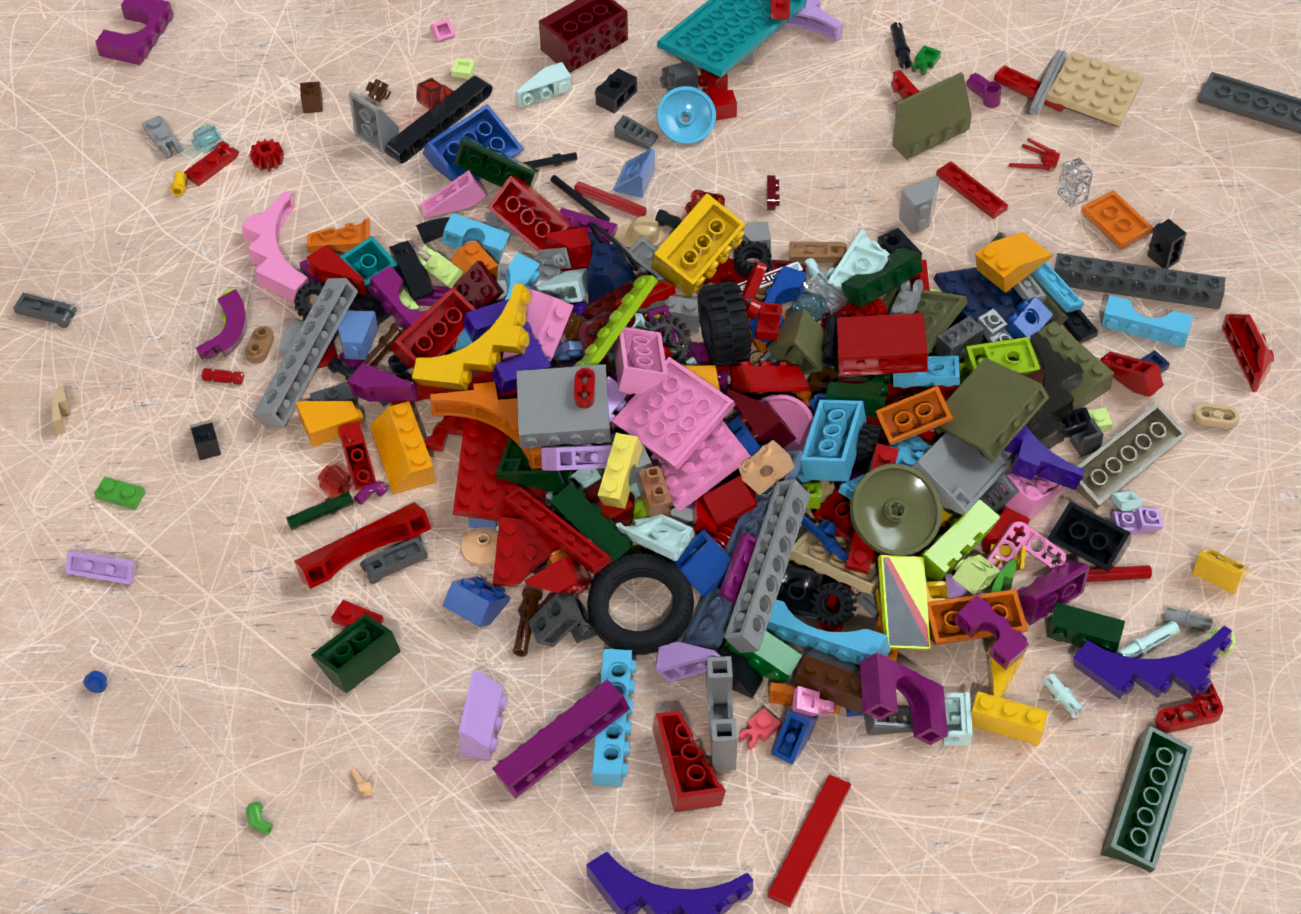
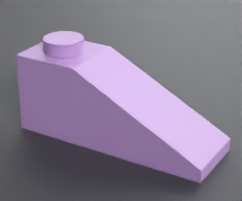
(575, 457)
(682, 660)

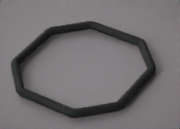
(592, 226)

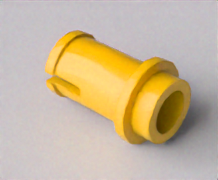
(178, 186)

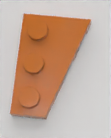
(340, 239)

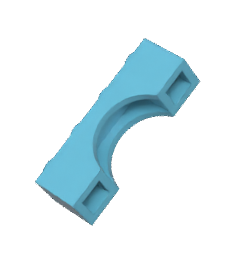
(1123, 318)

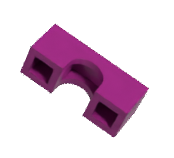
(978, 617)

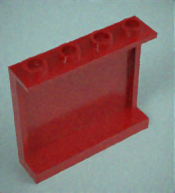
(882, 344)

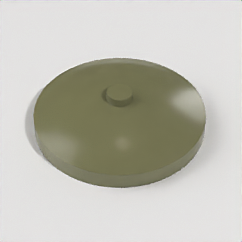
(895, 510)

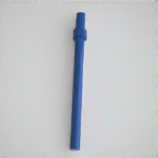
(829, 543)

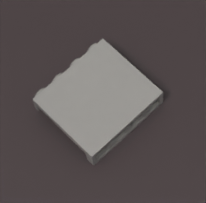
(549, 410)

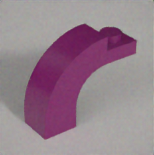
(233, 330)

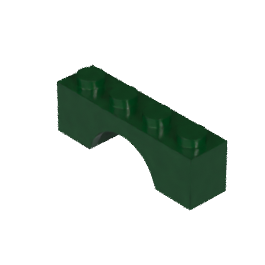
(866, 288)

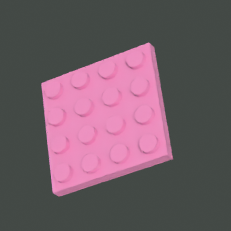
(674, 414)
(706, 467)

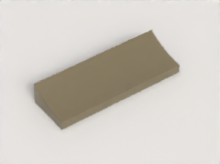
(1128, 454)

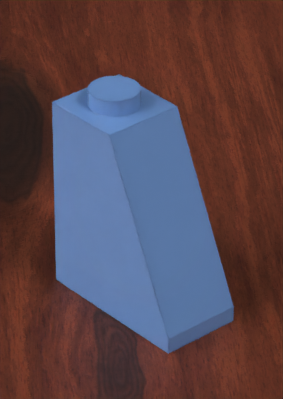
(357, 333)

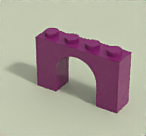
(136, 46)
(925, 697)

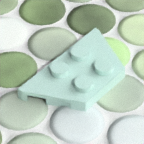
(861, 258)
(659, 534)

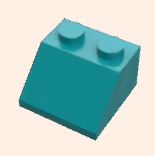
(368, 259)

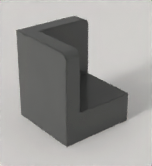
(1089, 440)

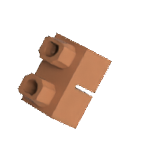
(654, 492)

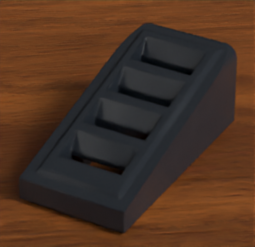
(1076, 416)

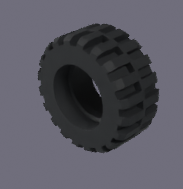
(724, 323)

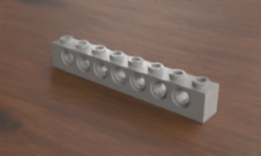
(305, 353)
(767, 566)

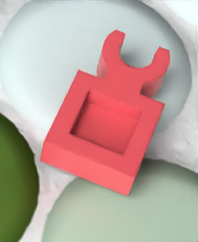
(761, 726)

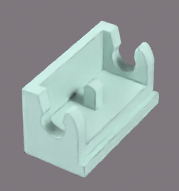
(958, 719)

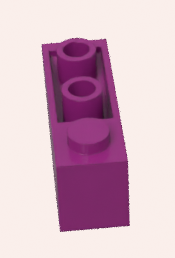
(378, 386)

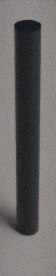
(579, 198)

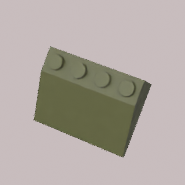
(931, 116)
(1096, 375)

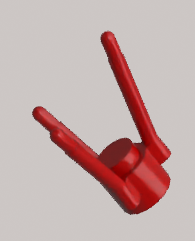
(1050, 156)

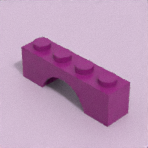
(387, 287)

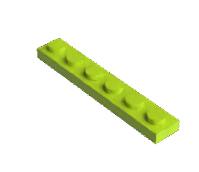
(618, 320)

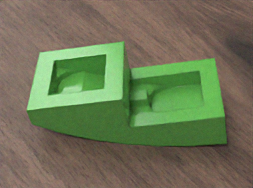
(1005, 577)

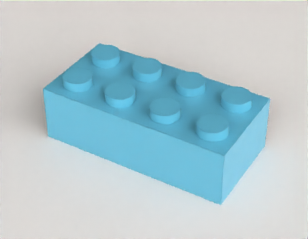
(833, 440)

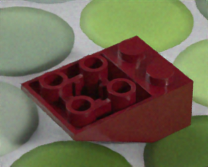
(762, 420)

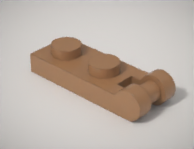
(820, 251)

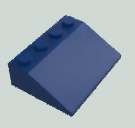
(481, 126)

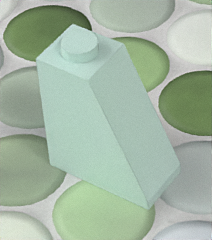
(568, 286)

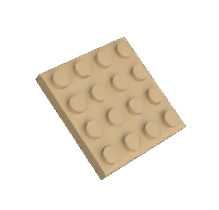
(1095, 88)
(810, 552)

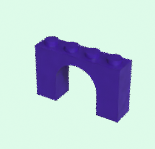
(505, 373)

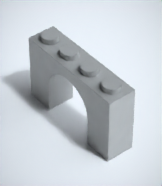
(720, 713)

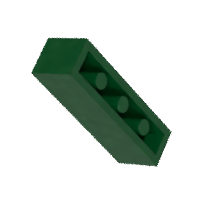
(587, 520)

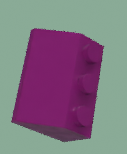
(1059, 586)

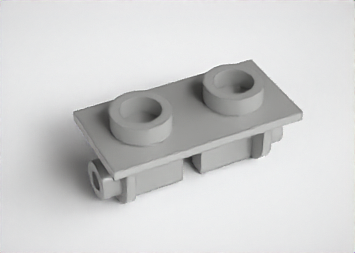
(554, 256)

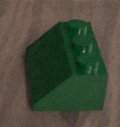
(356, 653)

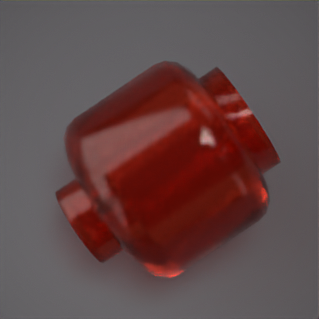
(334, 480)

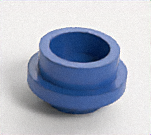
(95, 681)

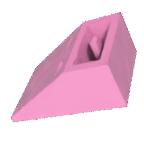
(1032, 495)

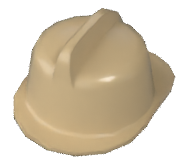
(641, 226)

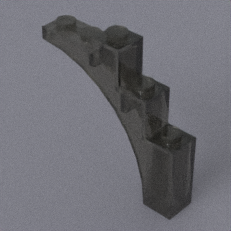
(1060, 378)

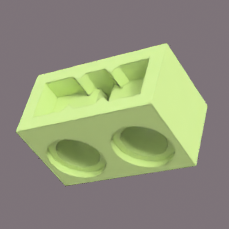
(975, 574)

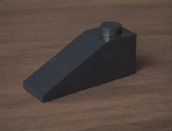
(411, 270)

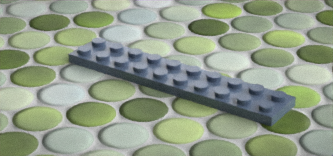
(715, 612)

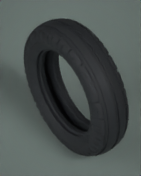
(634, 567)

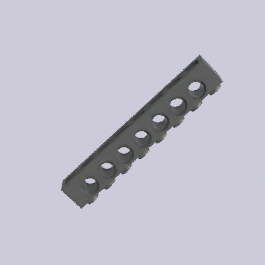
(1141, 281)

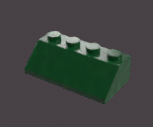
(492, 164)

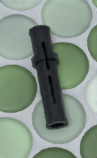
(902, 49)
(830, 344)

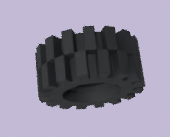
(751, 251)
(301, 295)
(868, 439)
(823, 609)

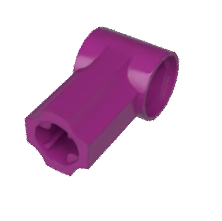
(987, 90)

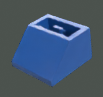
(704, 563)
(475, 600)

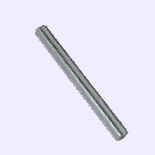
(1047, 82)

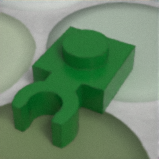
(926, 58)

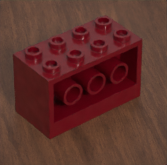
(583, 31)

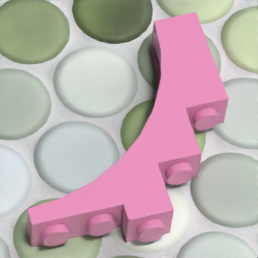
(263, 234)

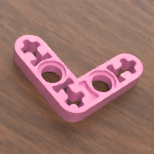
(1025, 540)

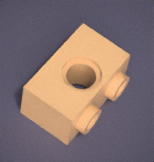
(776, 463)

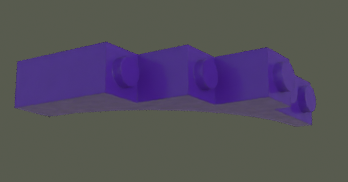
(1037, 460)
(1120, 672)
(629, 893)

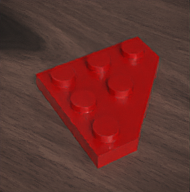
(519, 551)

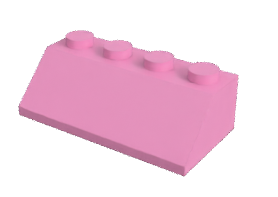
(547, 321)
(639, 360)

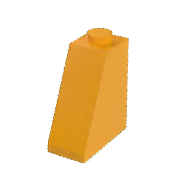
(324, 417)

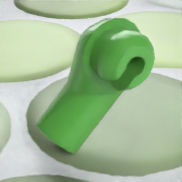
(255, 819)

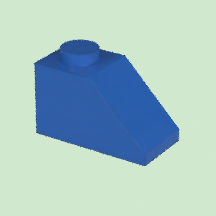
(794, 736)

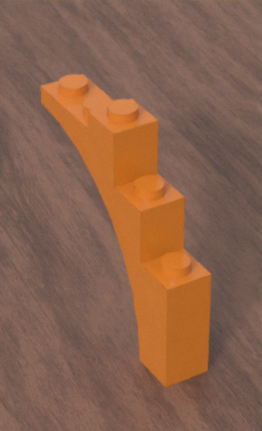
(484, 406)

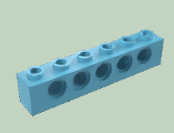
(606, 771)

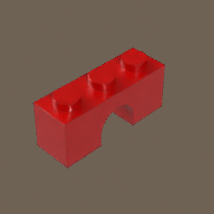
(717, 90)

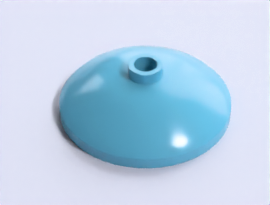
(689, 103)

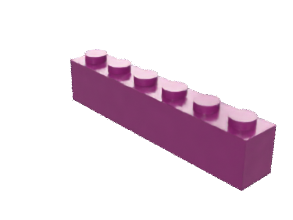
(561, 738)

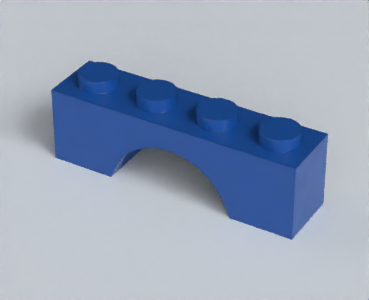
(785, 288)

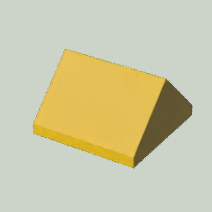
(1220, 570)

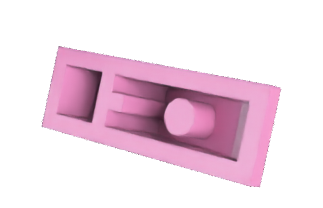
(457, 195)

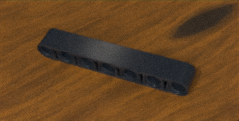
(438, 119)

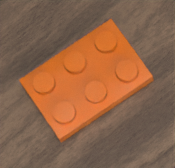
(1117, 219)

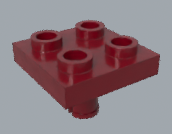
(478, 286)

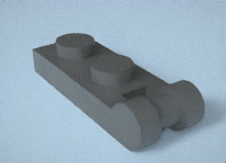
(45, 309)
(393, 559)

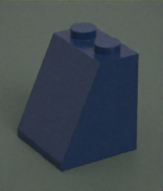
(606, 271)

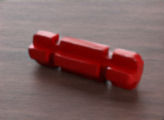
(222, 376)

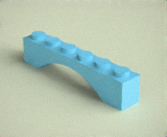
(520, 271)
(846, 646)

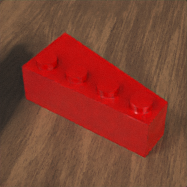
(686, 771)

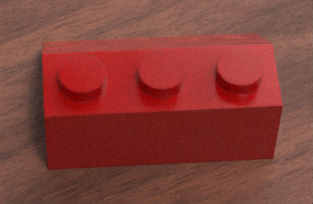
(767, 378)
(563, 577)

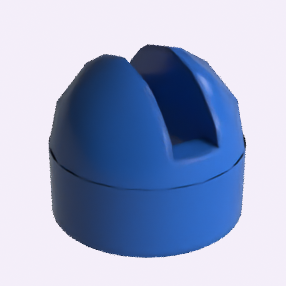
(828, 528)

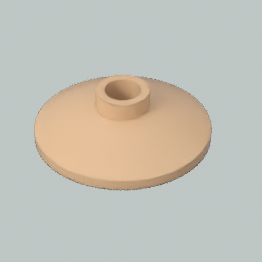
(479, 552)

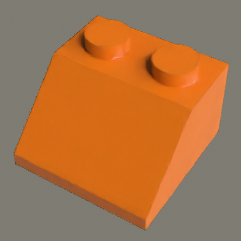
(468, 255)

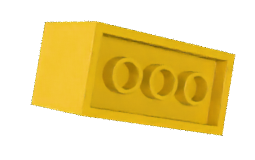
(698, 245)

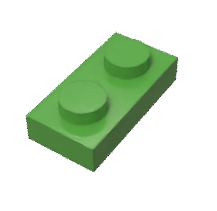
(119, 493)

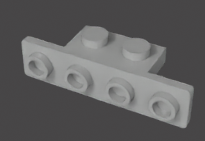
(642, 254)

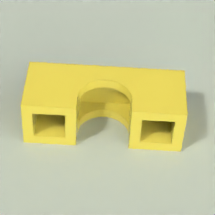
(615, 482)

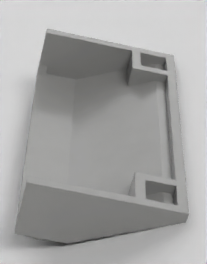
(960, 472)

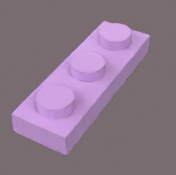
(100, 567)

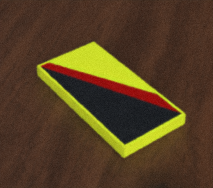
(904, 602)

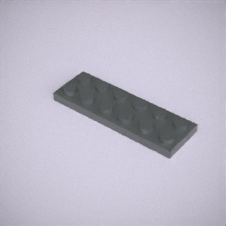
(1252, 101)

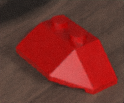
(1248, 347)

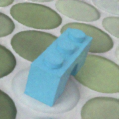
(462, 229)

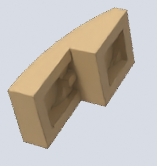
(60, 408)

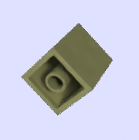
(800, 342)

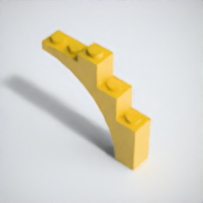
(505, 335)

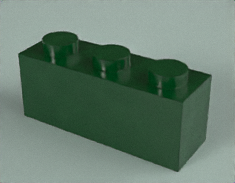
(1079, 626)

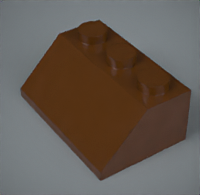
(833, 678)

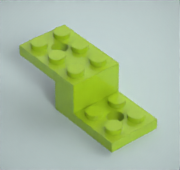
(999, 353)

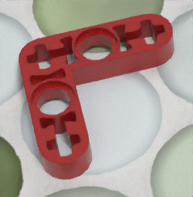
(751, 289)
(1198, 708)

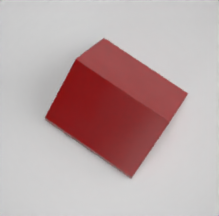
(730, 501)

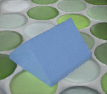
(636, 174)

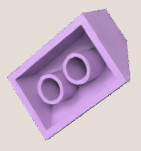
(481, 717)

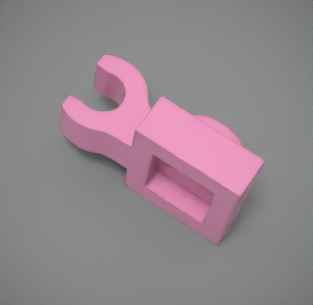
(808, 703)

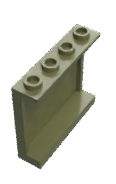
(992, 407)

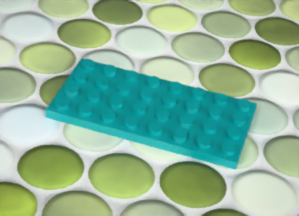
(724, 32)

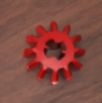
(266, 154)

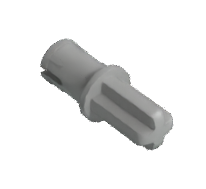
(1188, 619)

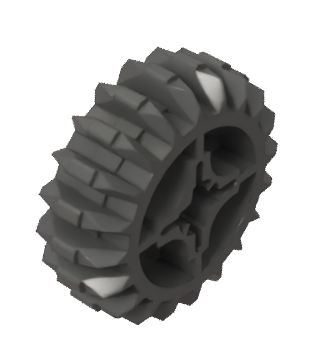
(668, 325)

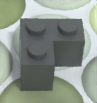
(679, 75)

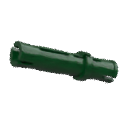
(328, 507)

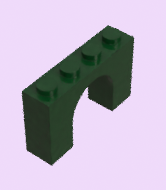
(871, 393)

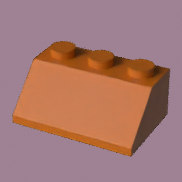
(914, 415)

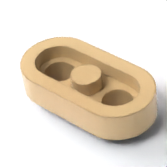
(1216, 415)

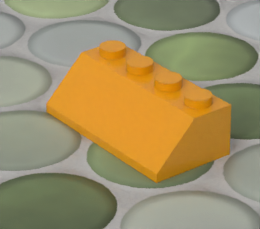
(402, 449)

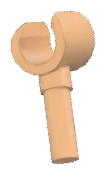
(364, 788)

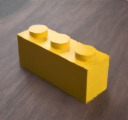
(1008, 718)

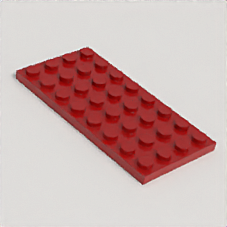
(477, 488)

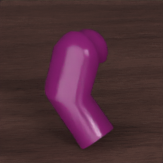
(368, 490)

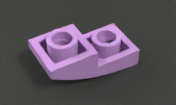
(1138, 522)

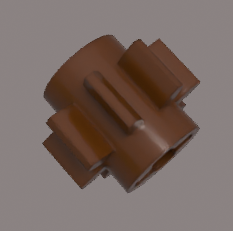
(378, 90)

